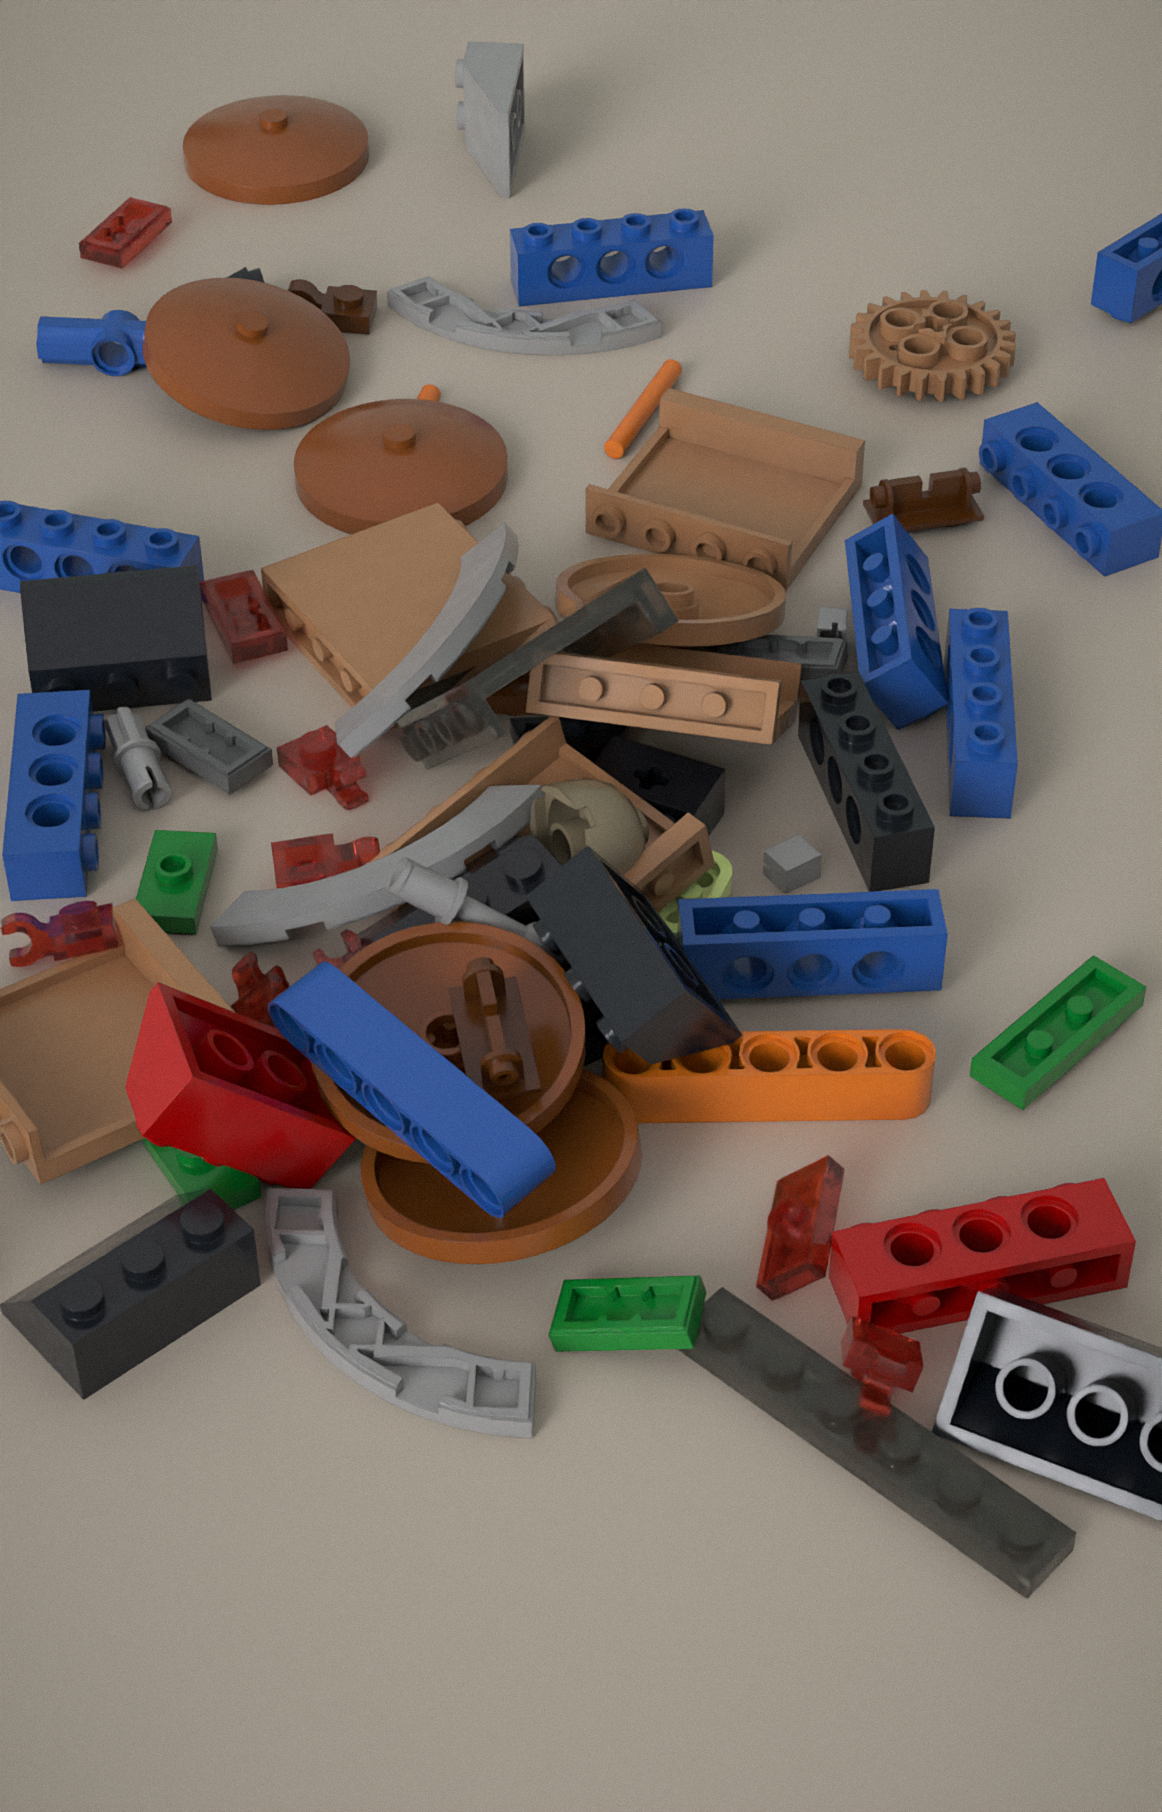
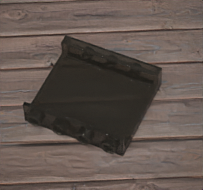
(600, 626)

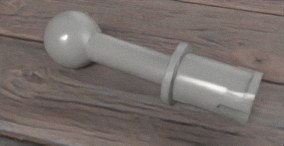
(449, 901)

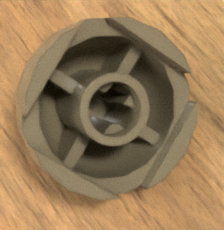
(592, 815)

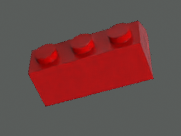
(230, 1092)

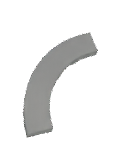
(522, 331)
(454, 629)
(362, 892)
(374, 1343)

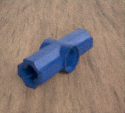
(93, 341)

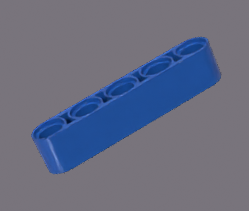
(412, 1089)

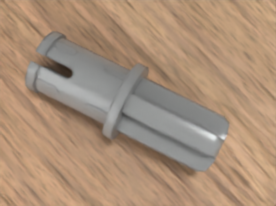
(137, 759)

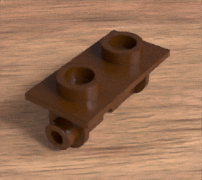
(944, 504)
(494, 1032)

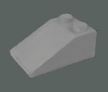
(493, 108)

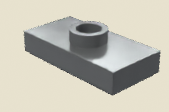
(818, 654)
(210, 746)

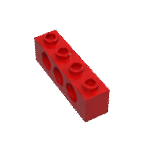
(933, 1263)

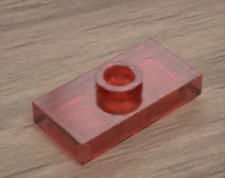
(125, 232)
(243, 616)
(800, 1228)

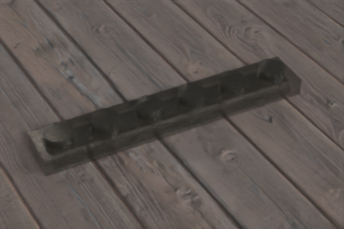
(888, 1454)

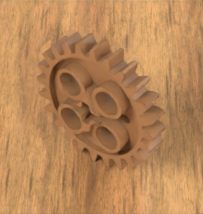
(932, 345)

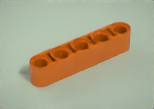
(783, 1078)

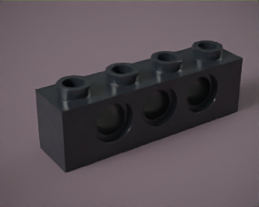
(865, 782)

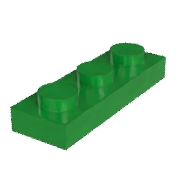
(1057, 1032)

